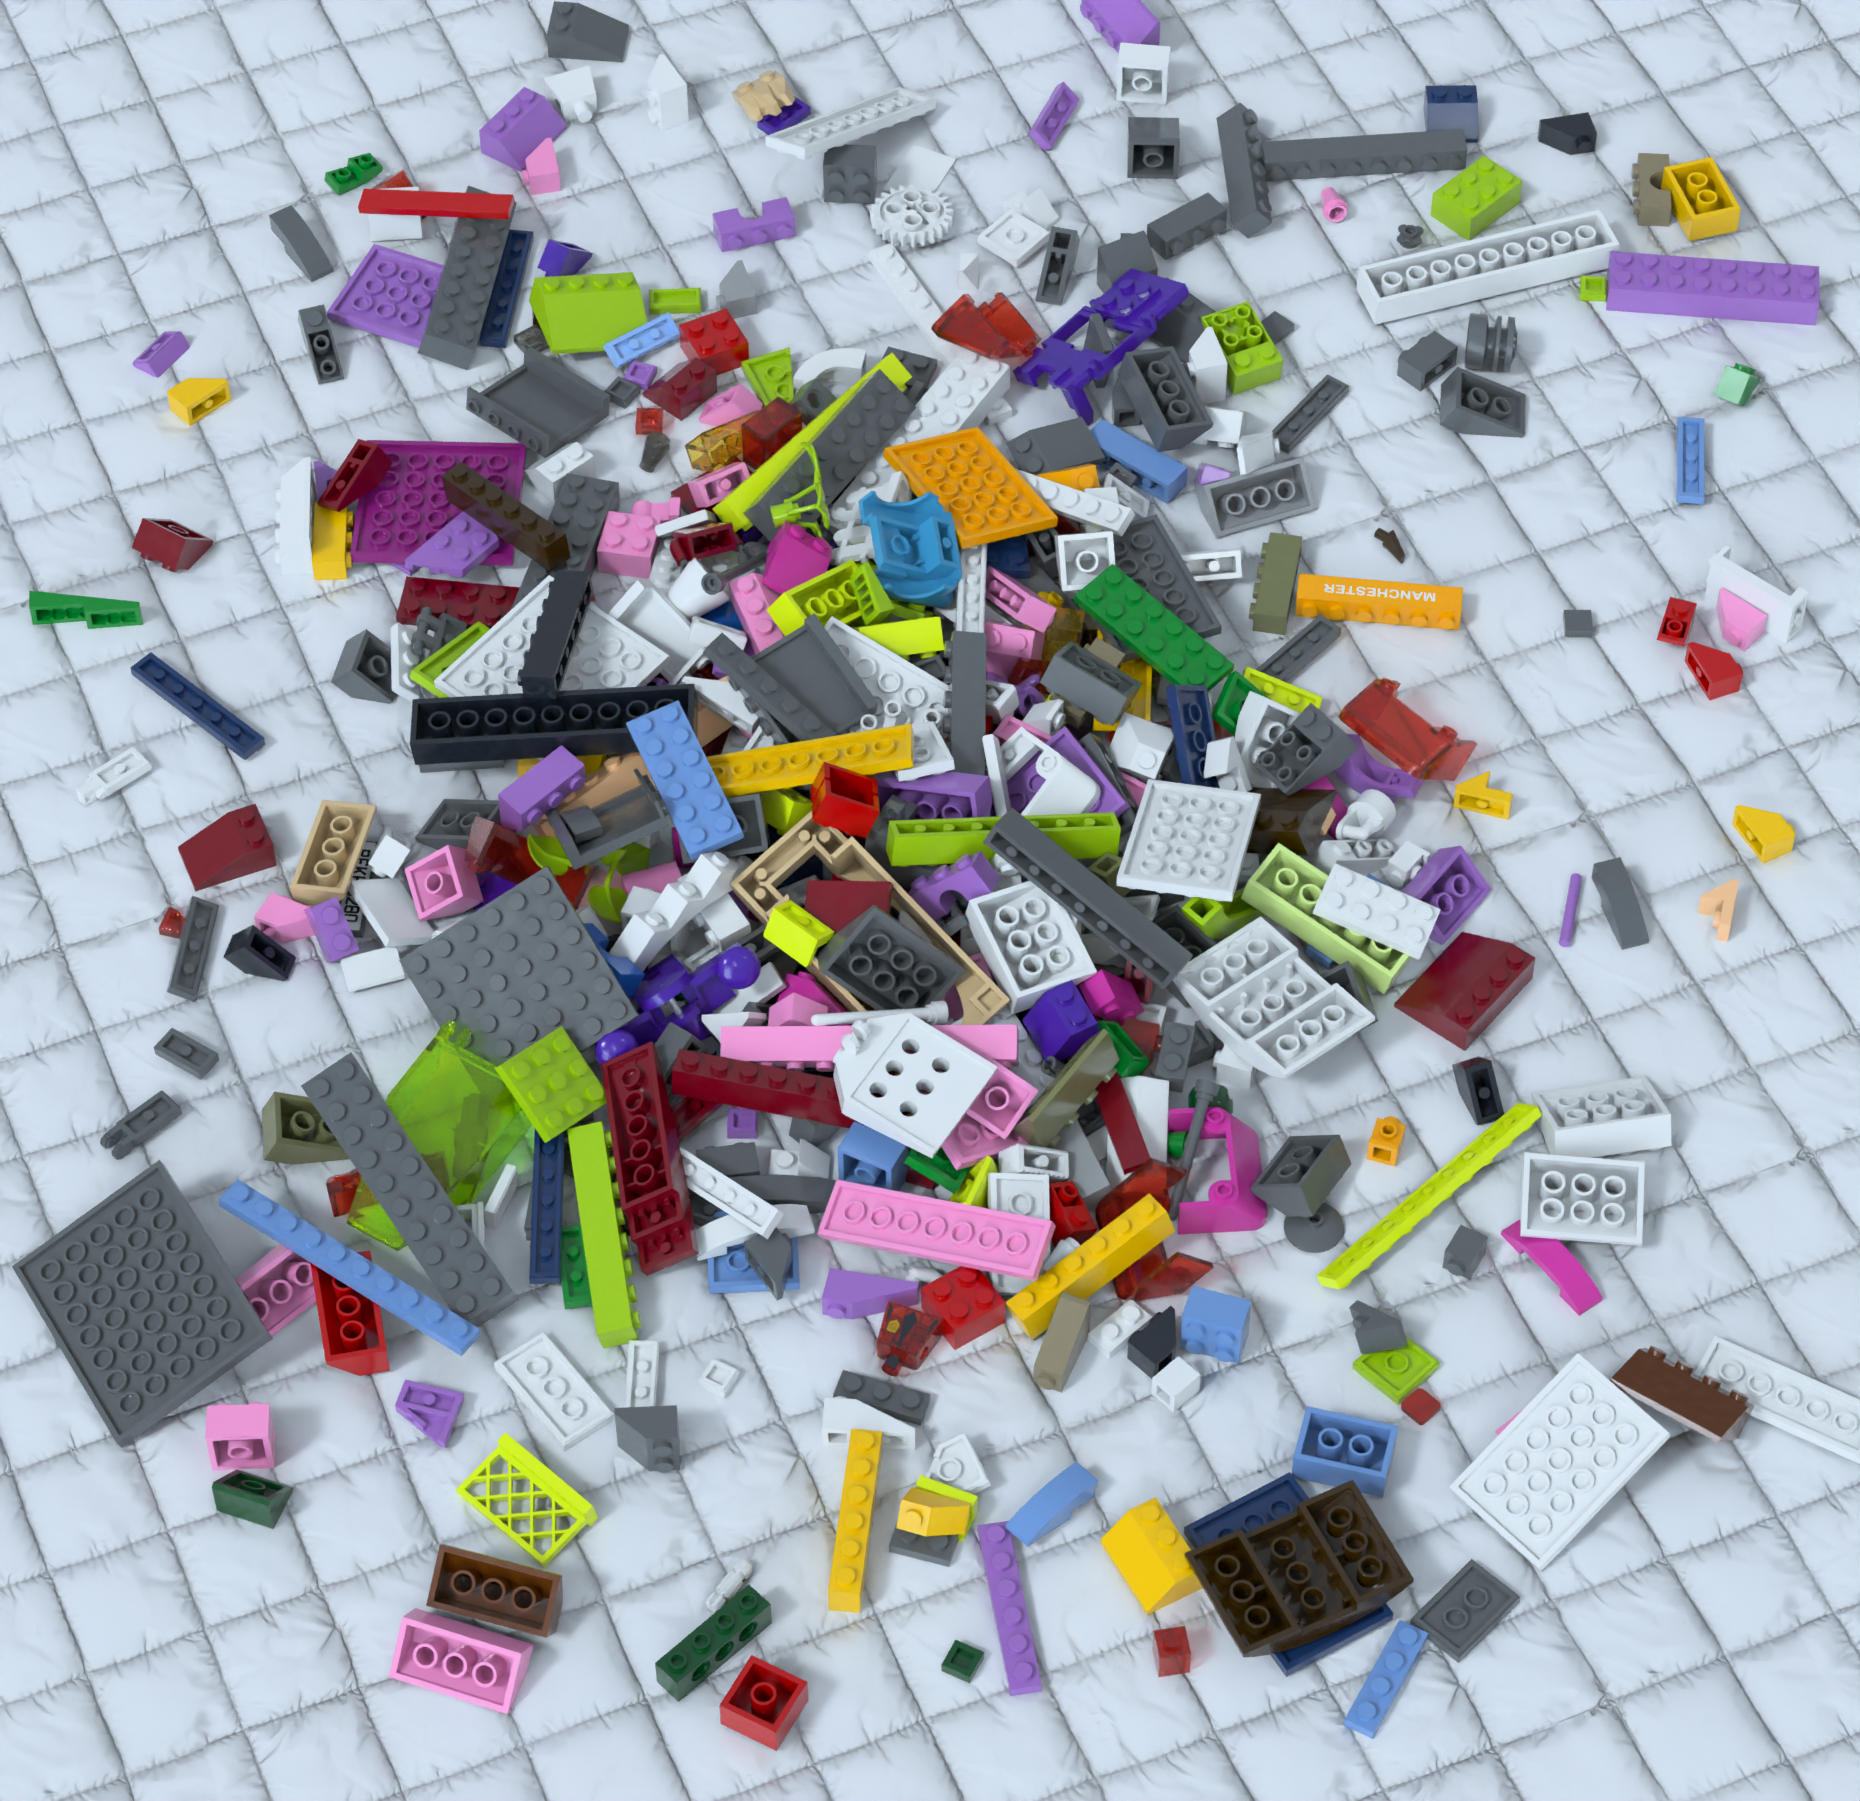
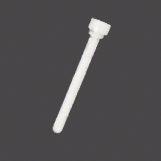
(935, 1012)

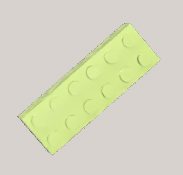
(1287, 892)

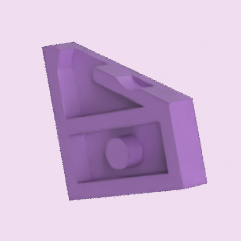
(430, 1409)

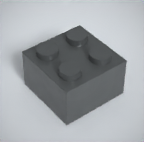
(850, 174)

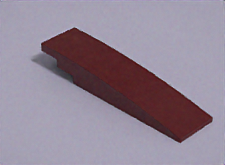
(648, 1160)

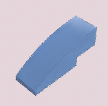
(1053, 1504)

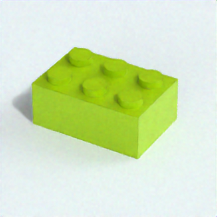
(1476, 198)

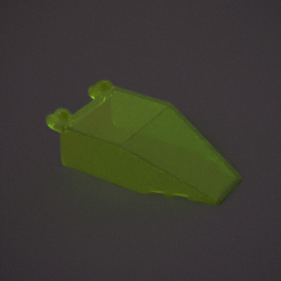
(456, 1119)

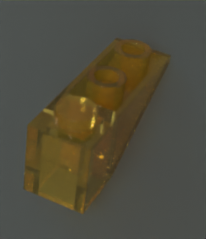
(717, 445)

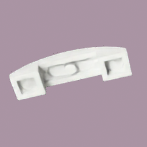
(728, 1231)

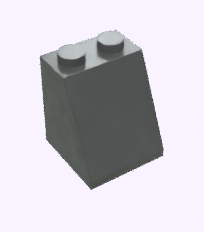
(1153, 147)

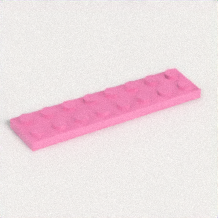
(936, 1230)

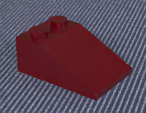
(228, 849)

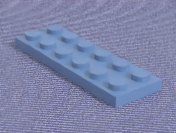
(685, 780)

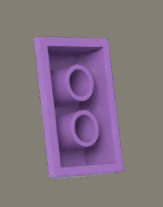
(520, 129)
(540, 789)
(1452, 885)

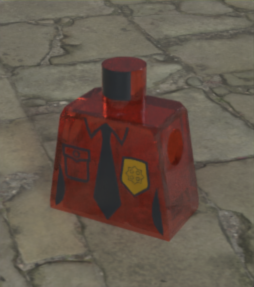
(906, 1338)

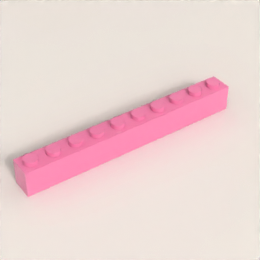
(817, 1045)

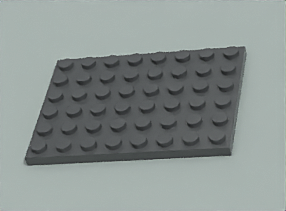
(141, 1303)

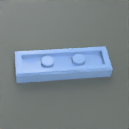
(642, 340)

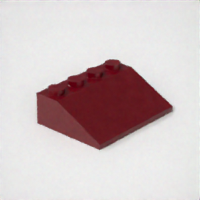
(1467, 987)

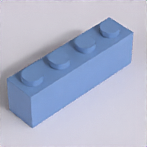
(1155, 471)

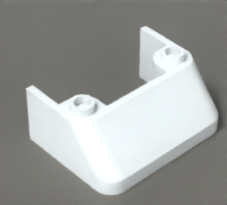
(1065, 788)

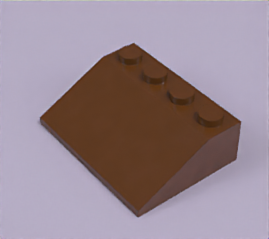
(1684, 1395)

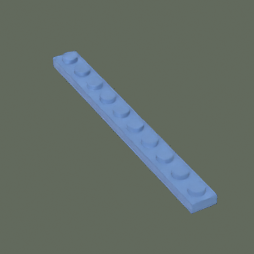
(349, 1267)

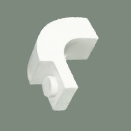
(832, 368)

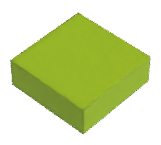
(1593, 288)

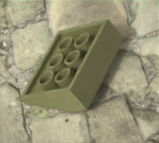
(1068, 1091)

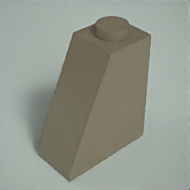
(1062, 1342)

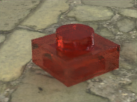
(649, 420)

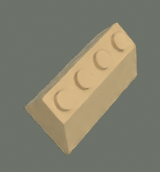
(332, 851)

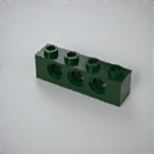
(713, 1643)

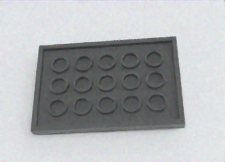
(1155, 565)

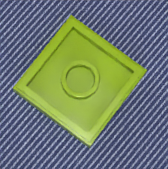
(1397, 1370)

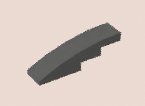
(790, 1190)

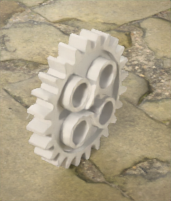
(911, 215)

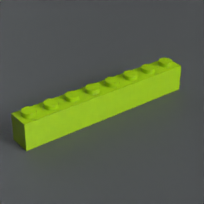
(948, 839)
(603, 1235)

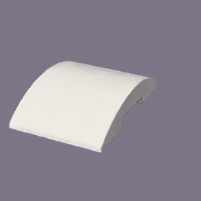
(1269, 1001)

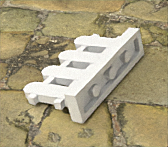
(894, 491)

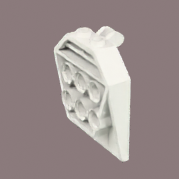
(879, 1048)

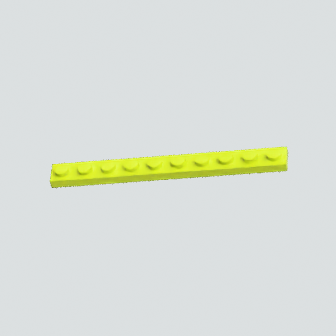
(1428, 1196)

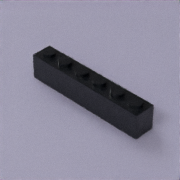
(555, 634)

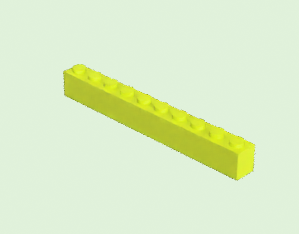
(736, 503)

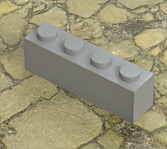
(1083, 1165)

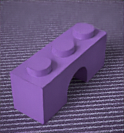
(738, 232)
(969, 875)

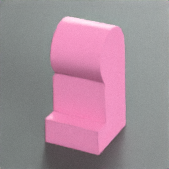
(666, 511)

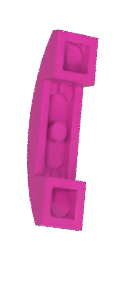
(1560, 1265)

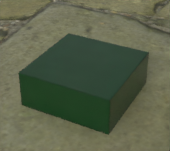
(962, 1661)

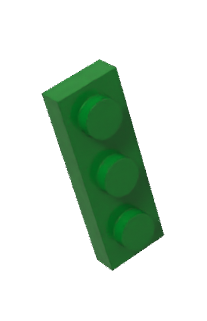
(574, 1269)

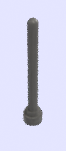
(716, 581)
(1205, 1093)

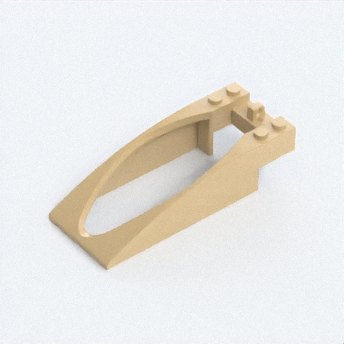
(852, 862)

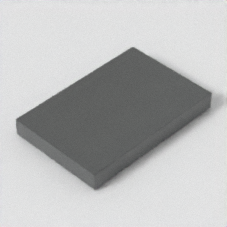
(1465, 1610)

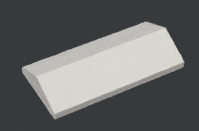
(1150, 1106)

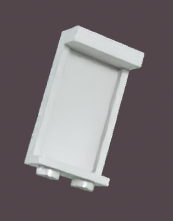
(1783, 611)
(658, 621)

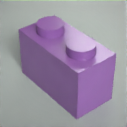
(331, 929)

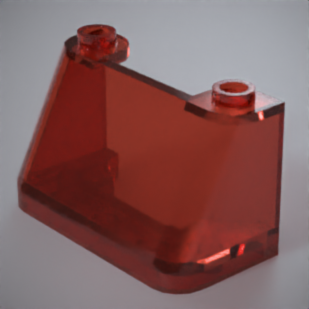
(990, 330)

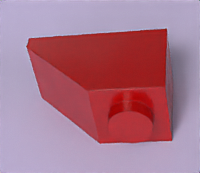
(1713, 670)

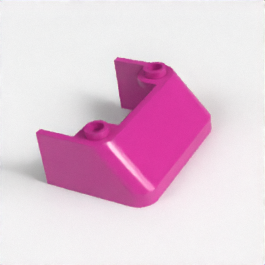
(1231, 1202)

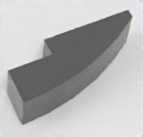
(300, 243)
(1620, 903)

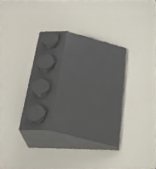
(887, 963)

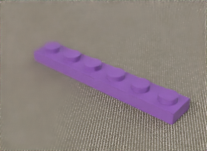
(1009, 1609)

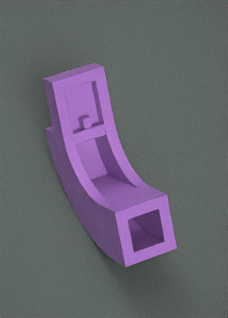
(1365, 773)

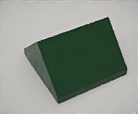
(251, 1497)

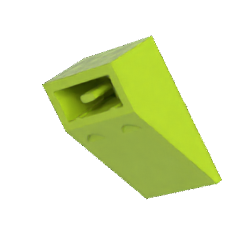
(1246, 347)

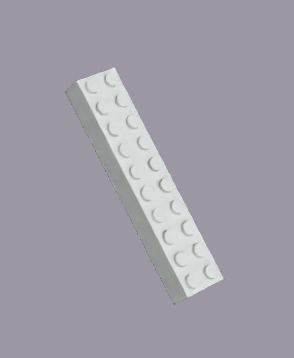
(1486, 266)
(953, 403)

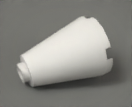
(688, 594)

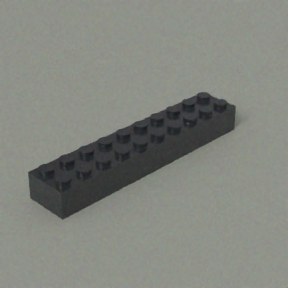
(535, 727)

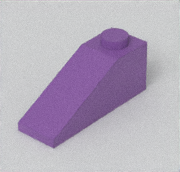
(861, 1295)

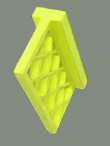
(539, 1476)

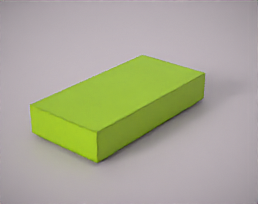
(675, 301)

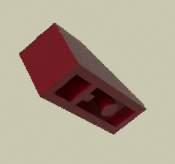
(356, 476)

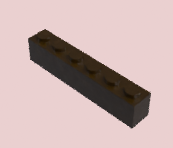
(506, 516)

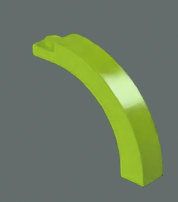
(1220, 918)

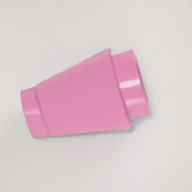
(1333, 205)

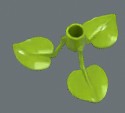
(791, 512)
(603, 900)

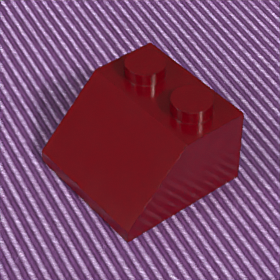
(683, 388)
(170, 543)

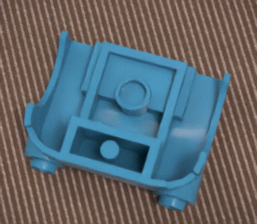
(914, 549)

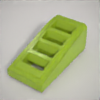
(874, 602)

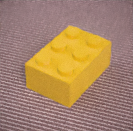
(1701, 199)

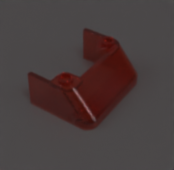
(1404, 735)
(508, 856)
(1153, 1273)

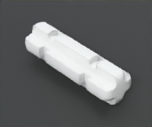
(729, 1585)

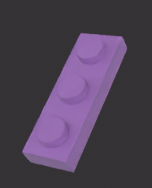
(1054, 116)

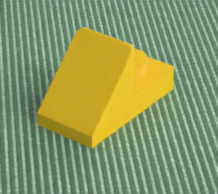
(1477, 797)

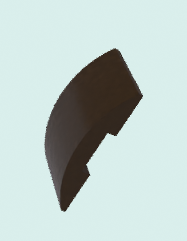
(1301, 1573)

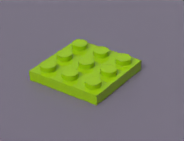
(552, 1084)

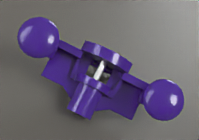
(703, 989)

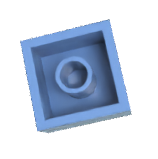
(872, 1158)
(1215, 1324)

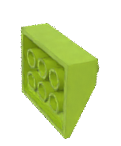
(586, 310)

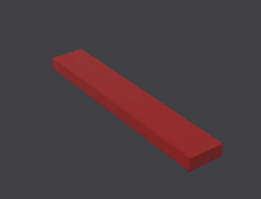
(436, 204)

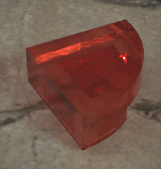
(171, 923)

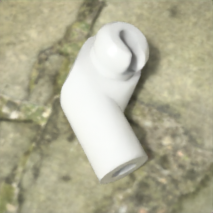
(925, 1274)

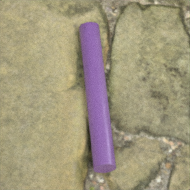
(1570, 910)

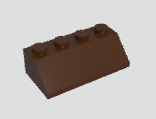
(496, 1591)

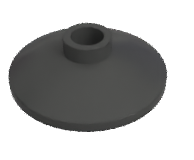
(1315, 1236)

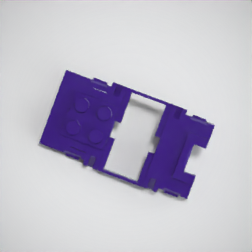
(1130, 306)

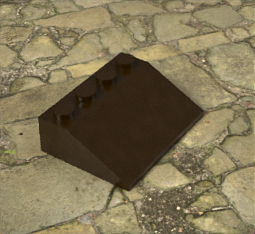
(1289, 819)

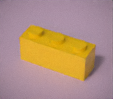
(331, 543)

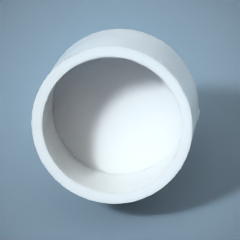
(1367, 816)

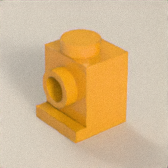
(1386, 1135)

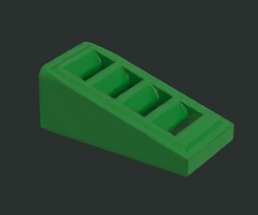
(1131, 1058)

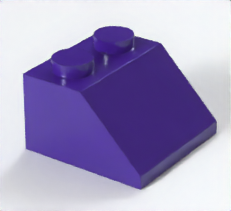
(1060, 1022)

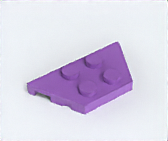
(455, 548)

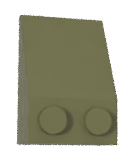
(297, 1132)

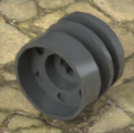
(1490, 342)

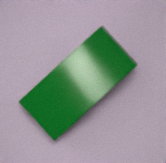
(358, 172)

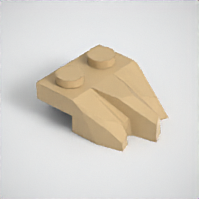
(763, 95)

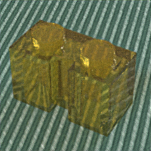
(1063, 629)

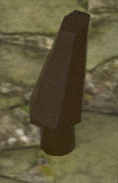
(1391, 543)

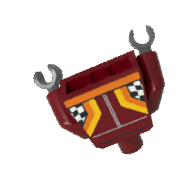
(706, 541)

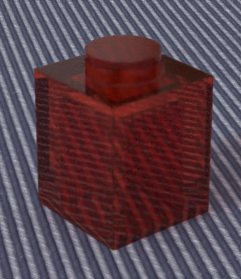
(1171, 1651)

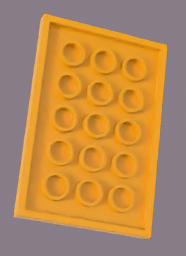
(974, 484)

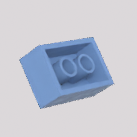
(1344, 1449)

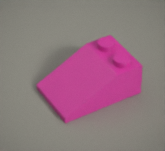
(795, 558)

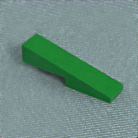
(97, 612)

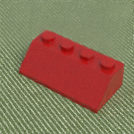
(349, 1326)

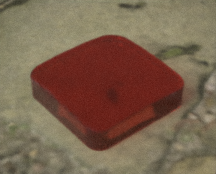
(1420, 1406)

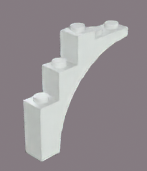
(677, 906)

